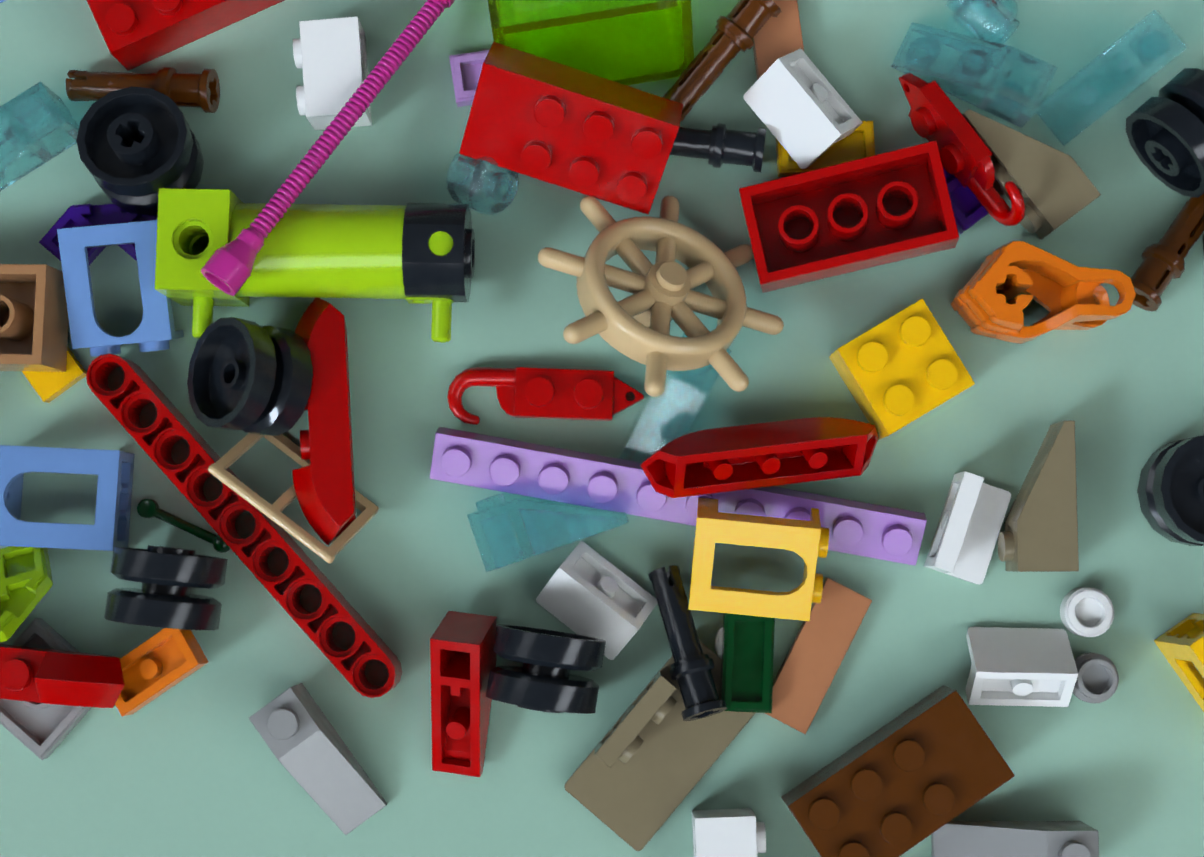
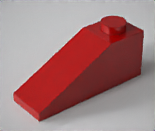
(459, 680)

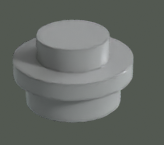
(1096, 678)

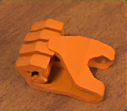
(1059, 286)

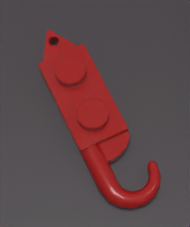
(960, 147)
(545, 393)

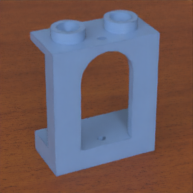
(157, 319)
(112, 498)

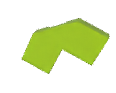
(23, 583)

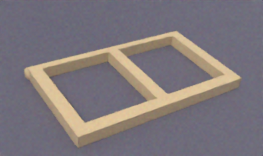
(274, 510)

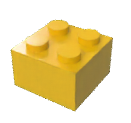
(901, 369)

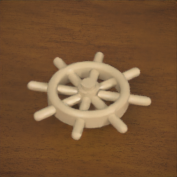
(661, 292)

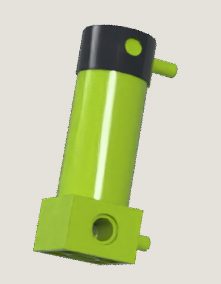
(318, 253)

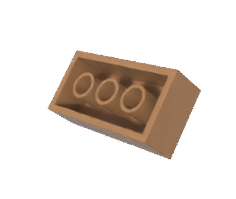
(33, 318)

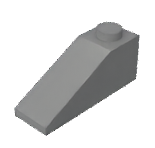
(317, 758)
(1015, 839)

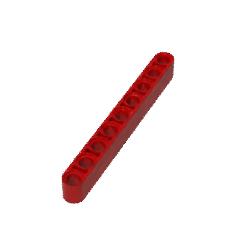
(222, 513)

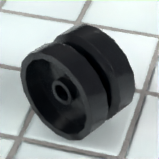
(1170, 133)
(136, 145)
(249, 377)
(1173, 491)
(166, 588)
(545, 677)

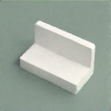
(801, 108)
(968, 528)
(596, 599)
(1020, 667)

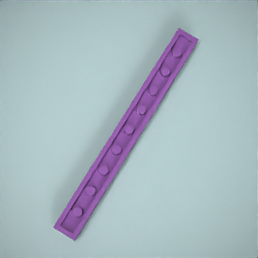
(624, 487)

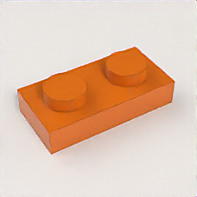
(157, 667)

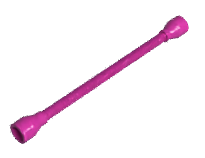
(234, 262)

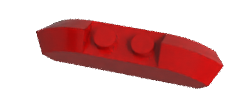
(761, 456)
(327, 484)
(59, 677)

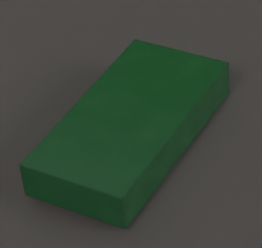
(747, 663)

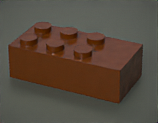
(900, 781)

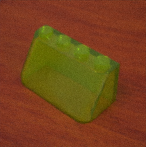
(606, 38)

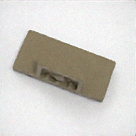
(652, 758)

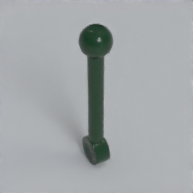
(149, 509)

